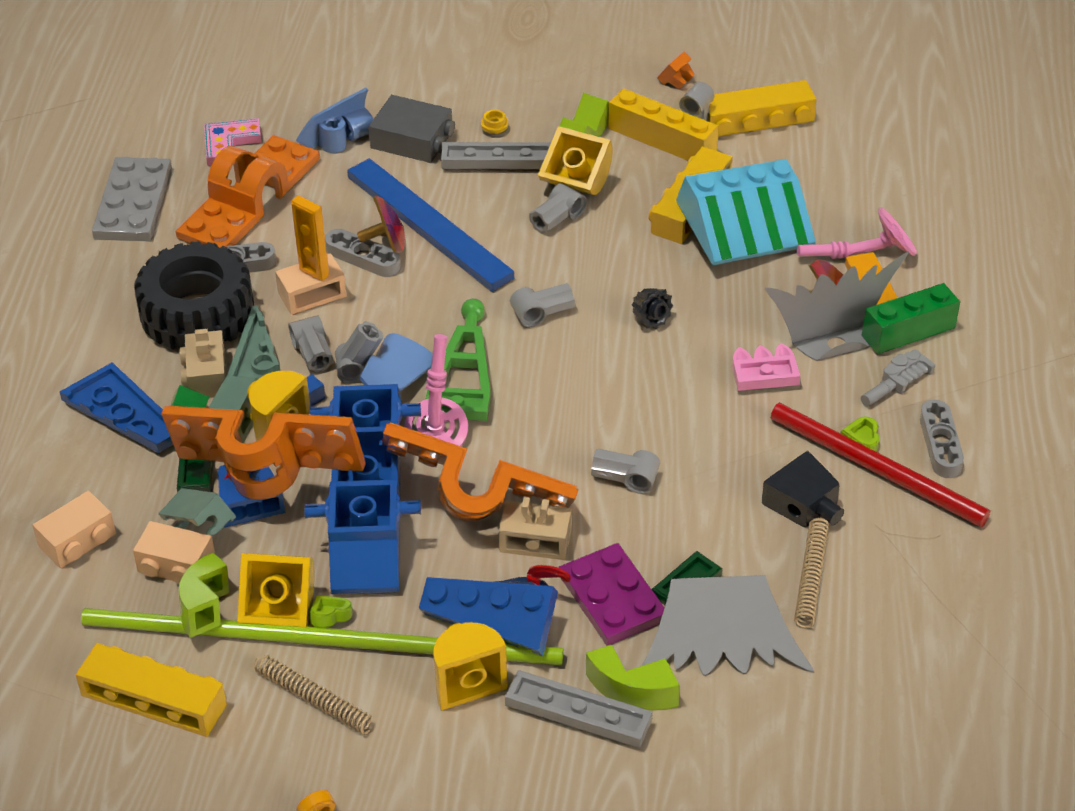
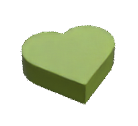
(863, 431)
(329, 610)

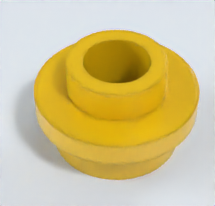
(494, 122)

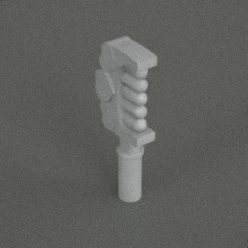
(898, 374)

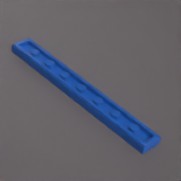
(432, 225)

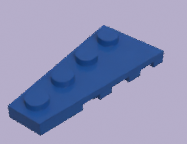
(121, 405)
(514, 610)

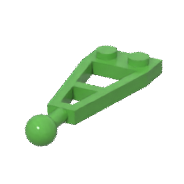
(472, 401)

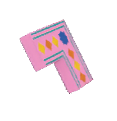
(230, 133)

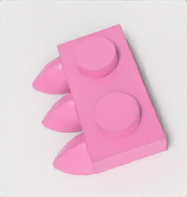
(765, 369)

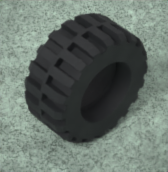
(192, 271)

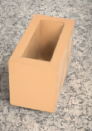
(305, 292)
(74, 529)
(169, 550)

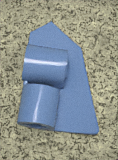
(338, 123)
(397, 362)

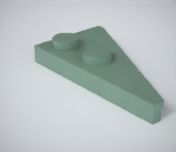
(255, 350)

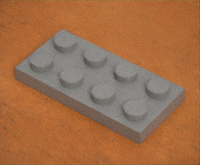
(132, 199)

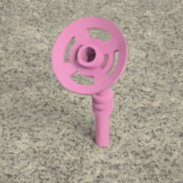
(892, 235)
(431, 407)

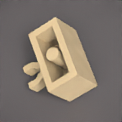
(204, 361)
(535, 529)

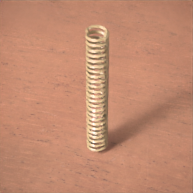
(805, 570)
(314, 701)

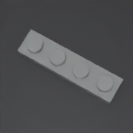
(493, 155)
(579, 708)

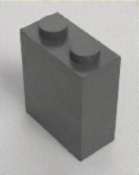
(411, 128)

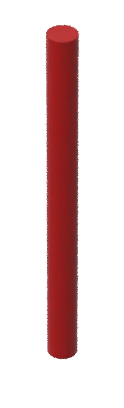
(881, 465)

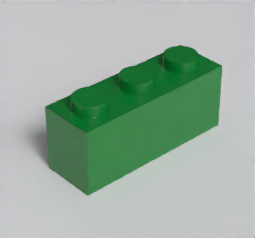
(910, 318)

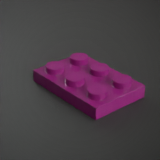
(613, 594)

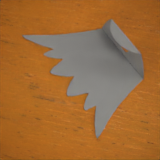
(832, 310)
(722, 617)

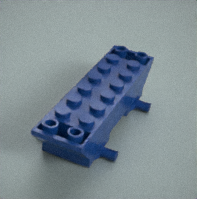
(366, 504)

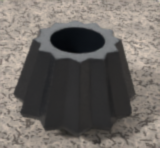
(652, 307)

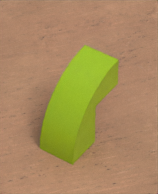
(590, 116)
(200, 594)
(646, 686)

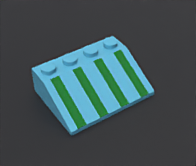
(746, 211)

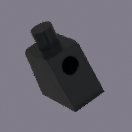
(803, 492)

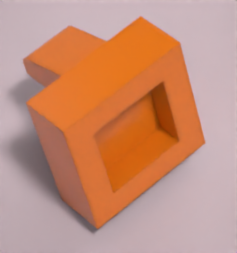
(676, 70)

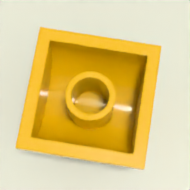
(577, 161)
(277, 393)
(275, 589)
(469, 664)

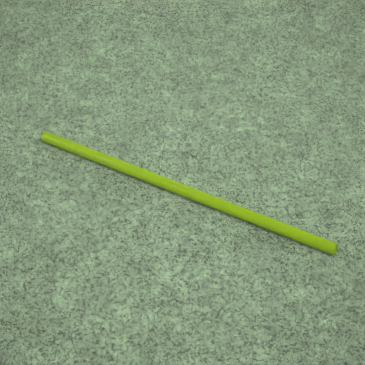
(300, 635)

